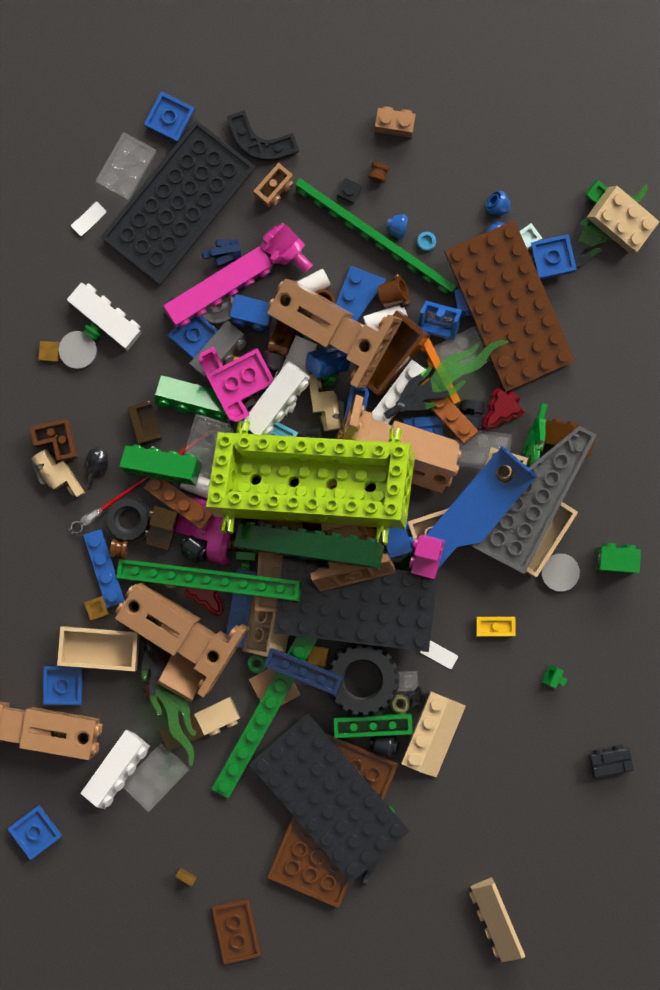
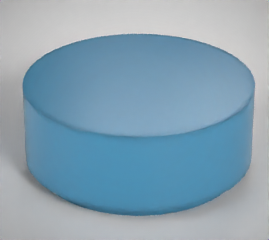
(426, 241)

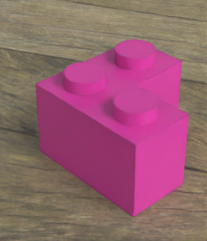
(428, 555)

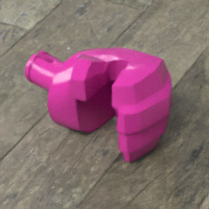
(285, 247)

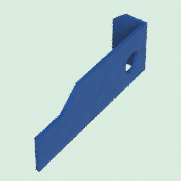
(481, 504)

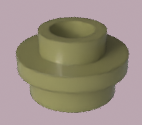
(403, 709)

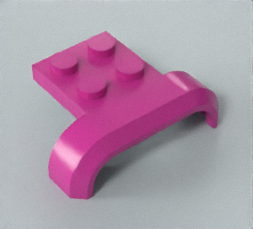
(236, 379)
(217, 541)

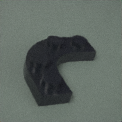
(259, 147)

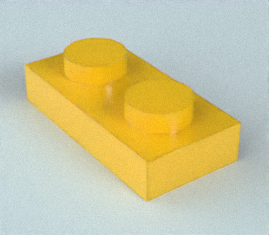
(495, 626)

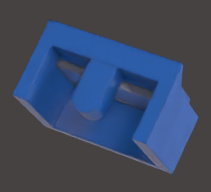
(439, 320)

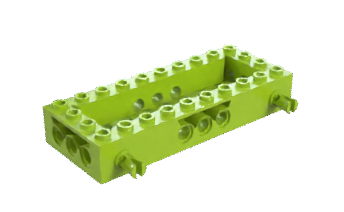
(315, 464)

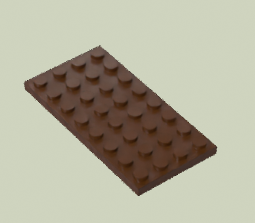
(509, 305)
(302, 861)

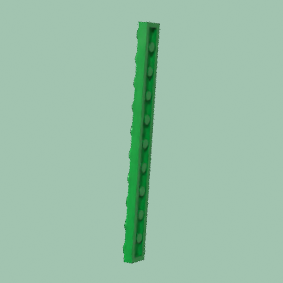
(380, 241)
(209, 580)
(260, 722)

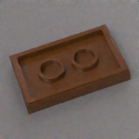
(236, 931)

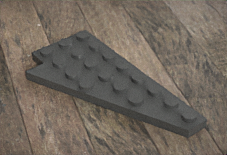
(527, 521)

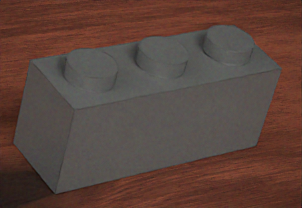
(227, 343)

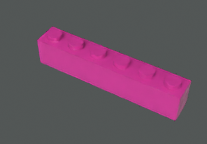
(218, 287)

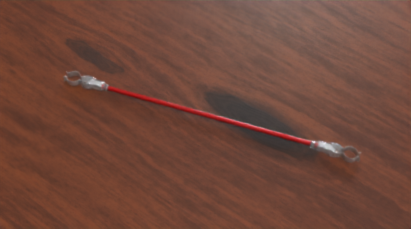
(88, 519)

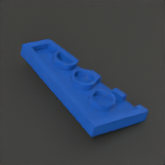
(358, 291)

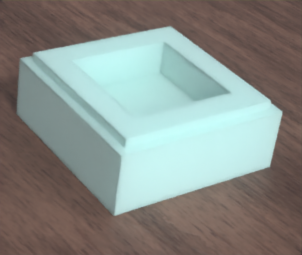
(530, 235)

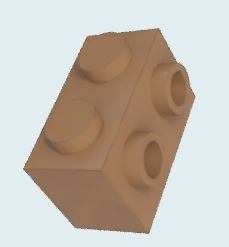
(395, 122)
(274, 185)

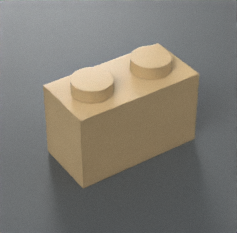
(217, 716)

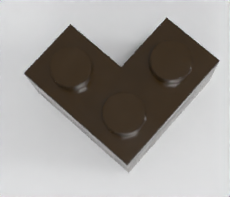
(162, 529)

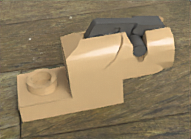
(327, 404)
(55, 474)

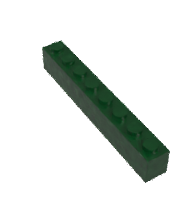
(309, 545)

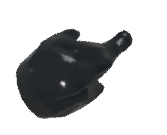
(95, 462)

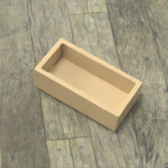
(554, 534)
(98, 648)

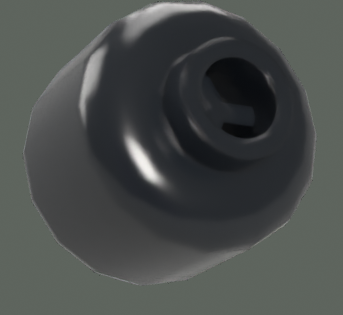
(194, 548)
(385, 746)

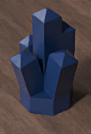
(224, 252)

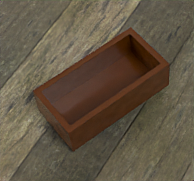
(401, 350)

